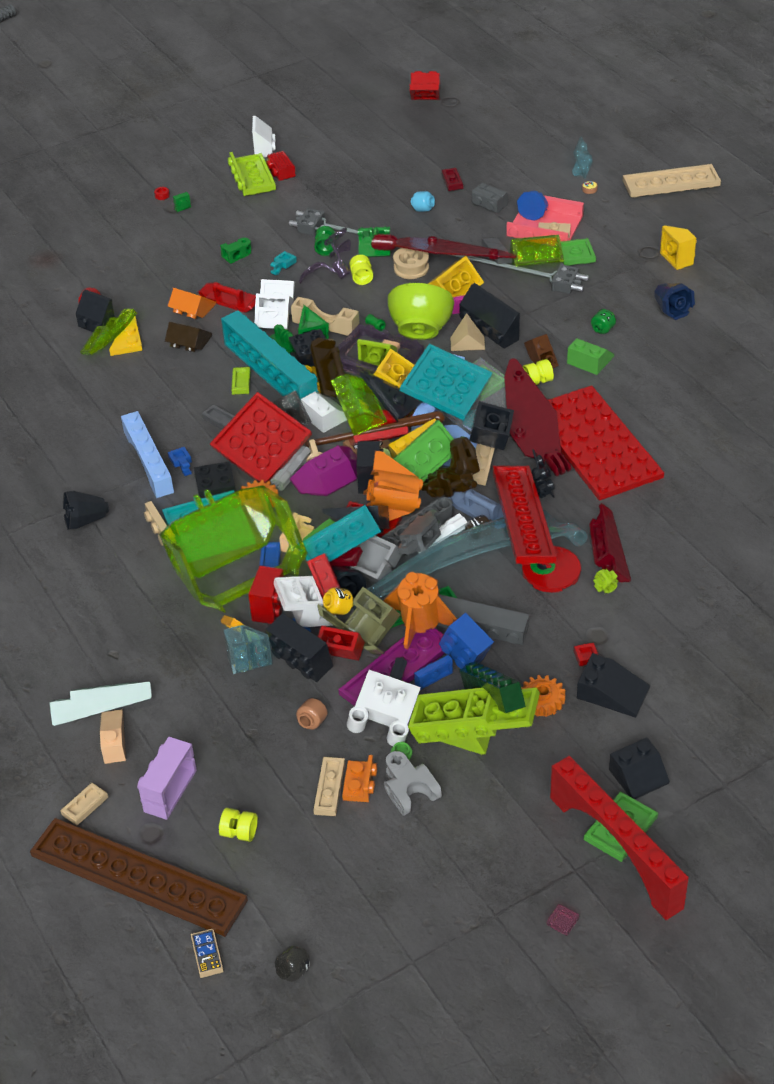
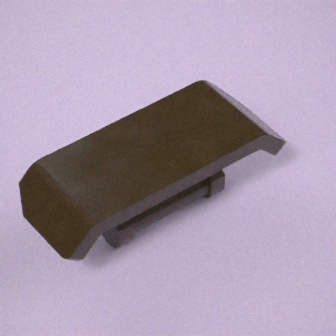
(327, 363)

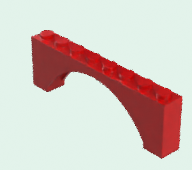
(661, 876)

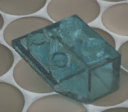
(247, 648)

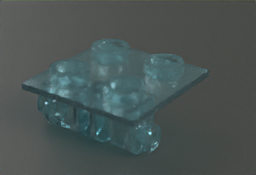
(583, 159)

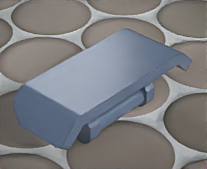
(476, 504)

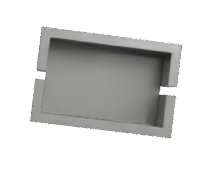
(377, 558)

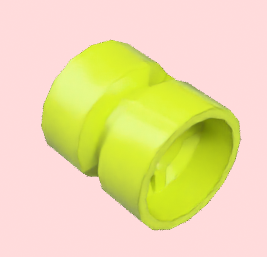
(361, 269)
(540, 372)
(243, 828)

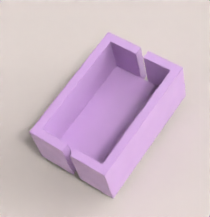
(167, 777)

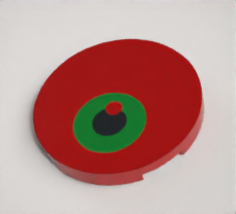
(554, 575)

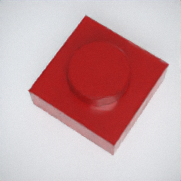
(584, 652)

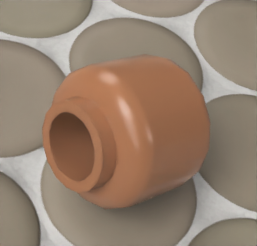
(311, 714)

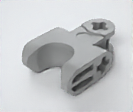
(406, 780)

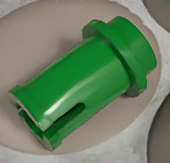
(379, 324)

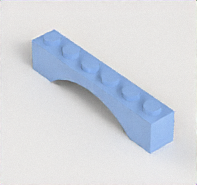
(155, 468)

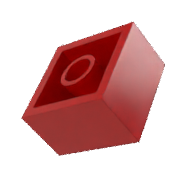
(263, 598)

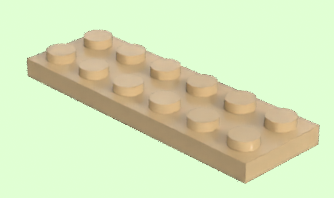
(671, 180)

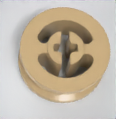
(410, 263)

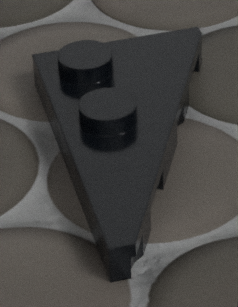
(392, 399)

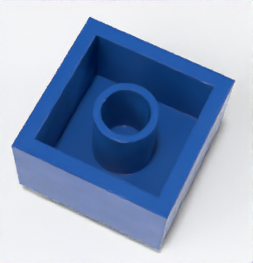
(465, 641)

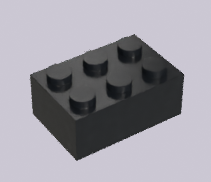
(299, 648)

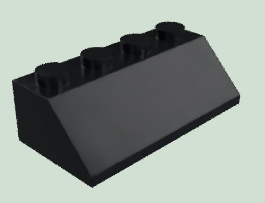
(491, 316)

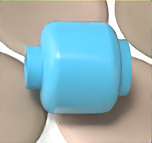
(423, 201)

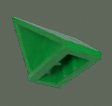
(311, 321)

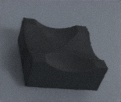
(215, 478)

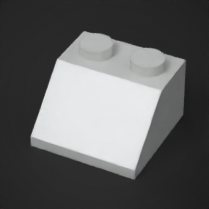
(263, 138)
(323, 411)

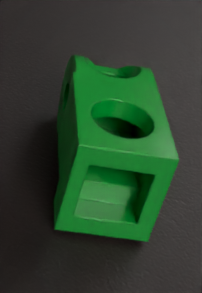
(236, 250)

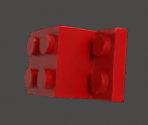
(425, 85)

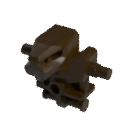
(457, 476)

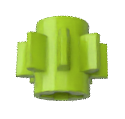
(605, 581)

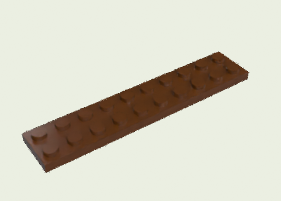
(140, 876)

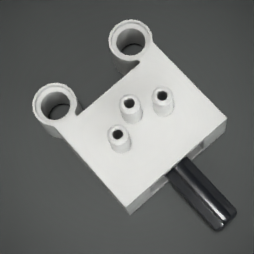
(386, 702)

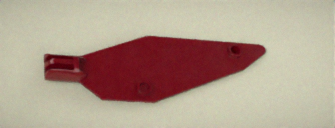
(436, 246)
(533, 419)

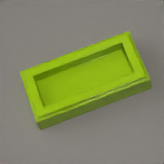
(241, 380)

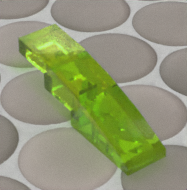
(105, 334)

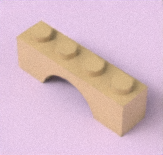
(341, 323)

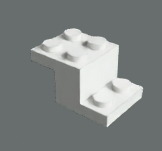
(274, 303)
(301, 597)

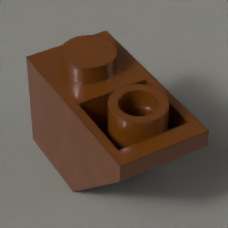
(541, 349)

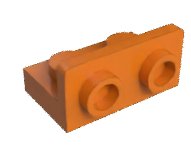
(359, 781)

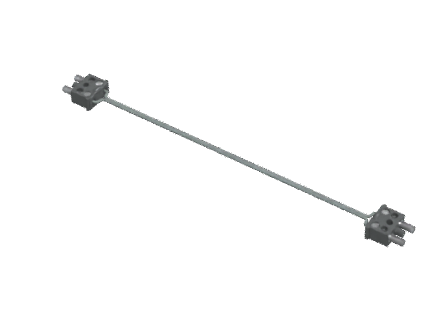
(565, 280)

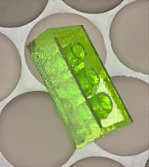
(358, 403)

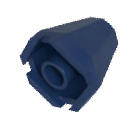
(674, 299)

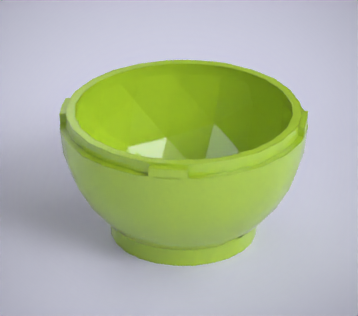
(420, 309)

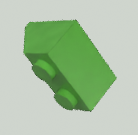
(588, 356)

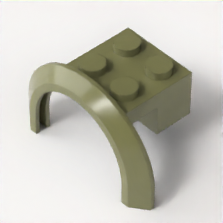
(369, 619)

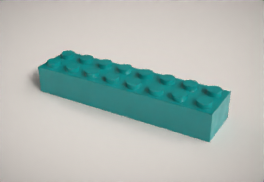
(266, 356)

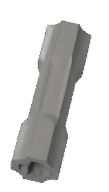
(282, 476)

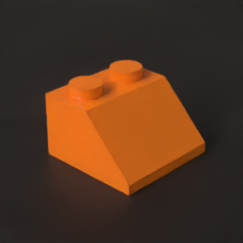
(190, 303)

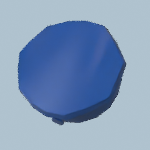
(532, 205)

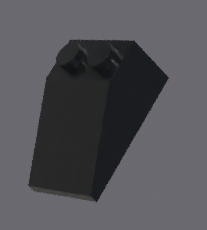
(378, 512)
(611, 686)

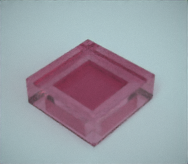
(563, 919)

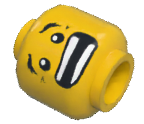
(338, 601)

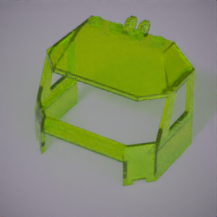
(227, 532)

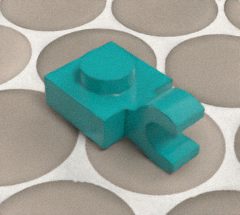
(281, 261)

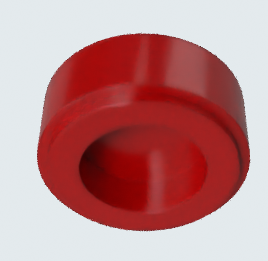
(161, 193)

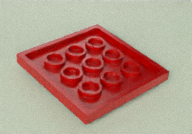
(260, 438)

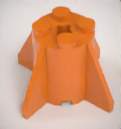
(393, 487)
(419, 605)

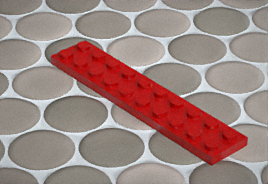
(524, 515)

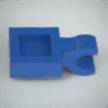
(181, 458)

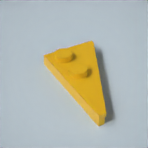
(127, 340)

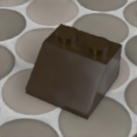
(186, 336)

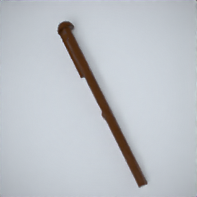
(409, 422)

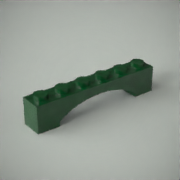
(503, 689)

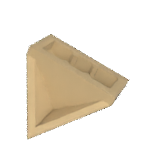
(467, 336)

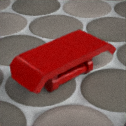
(228, 296)

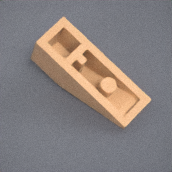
(112, 736)

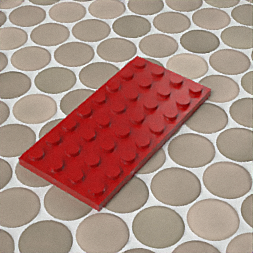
(601, 445)

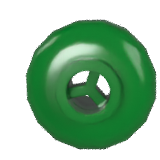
(603, 321)

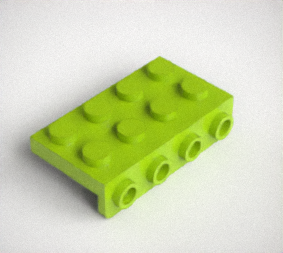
(251, 174)

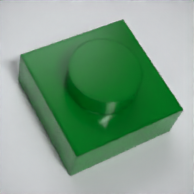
(181, 201)

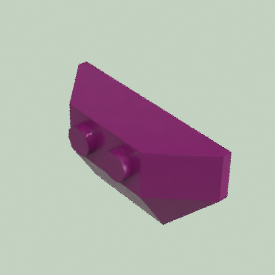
(327, 472)

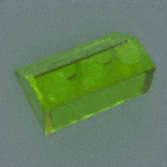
(536, 250)

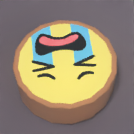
(589, 187)

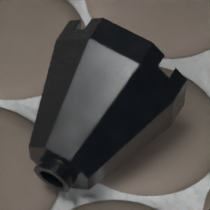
(82, 509)

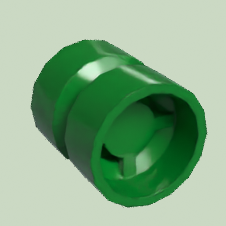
(321, 236)

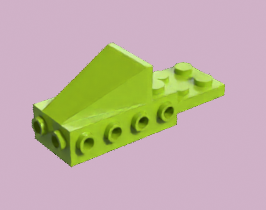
(467, 717)

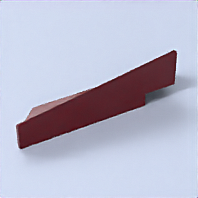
(607, 544)

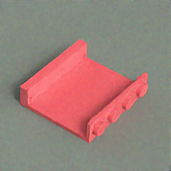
(558, 211)

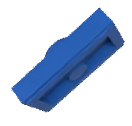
(434, 672)

